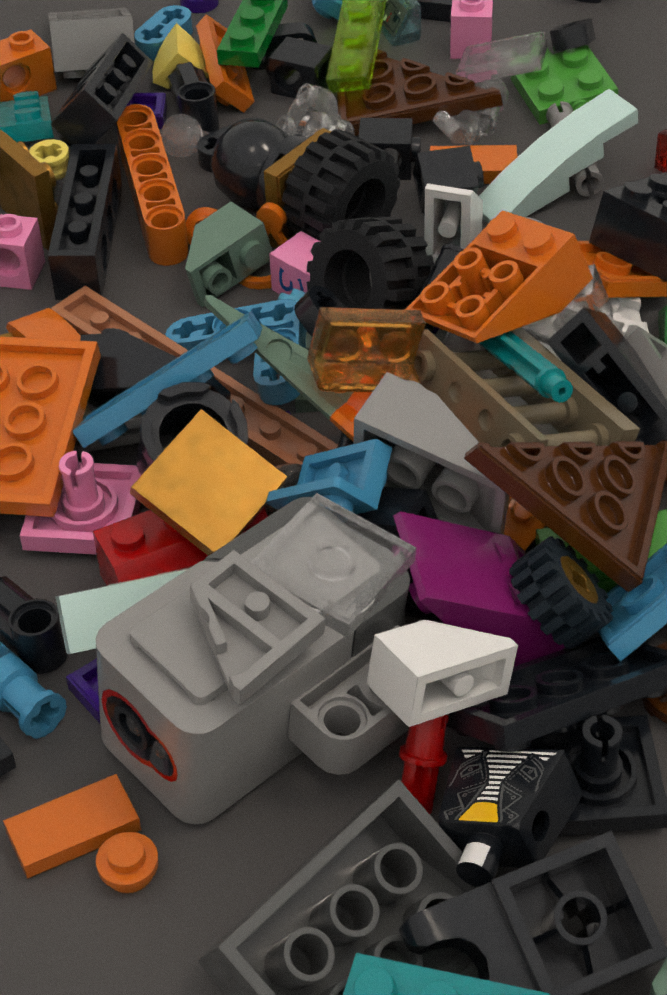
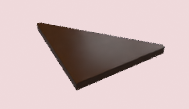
(413, 92)
(587, 494)

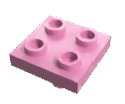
(90, 500)

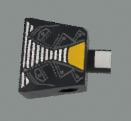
(506, 807)

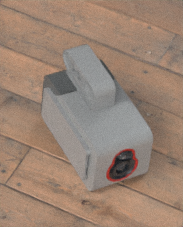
(184, 734)

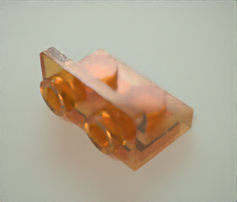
(359, 345)

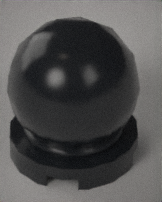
(243, 156)
(175, 409)

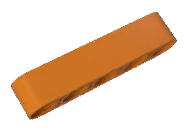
(152, 186)

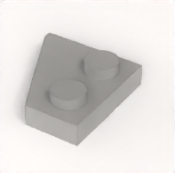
(251, 623)

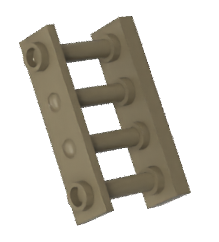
(494, 421)

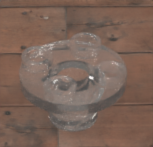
(312, 111)

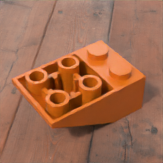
(505, 279)

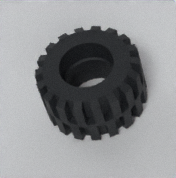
(339, 181)
(375, 247)

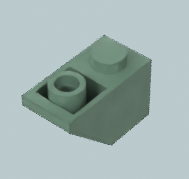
(225, 251)

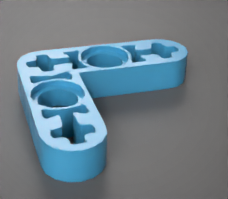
(277, 316)

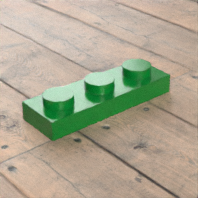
(250, 32)

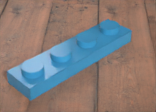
(195, 365)

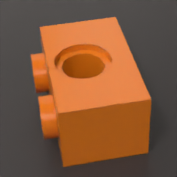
(25, 65)

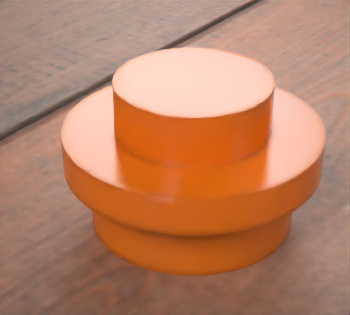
(127, 862)

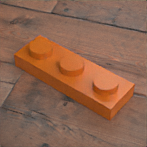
(229, 81)

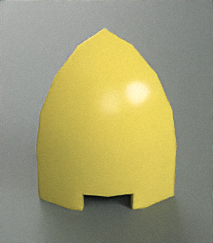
(176, 49)

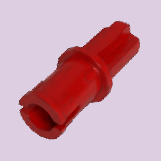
(422, 759)

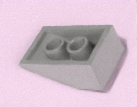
(84, 35)
(430, 453)

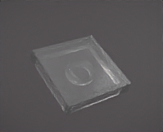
(503, 57)
(335, 562)

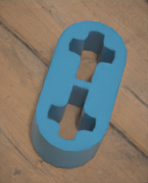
(154, 31)

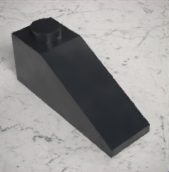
(126, 362)
(612, 367)

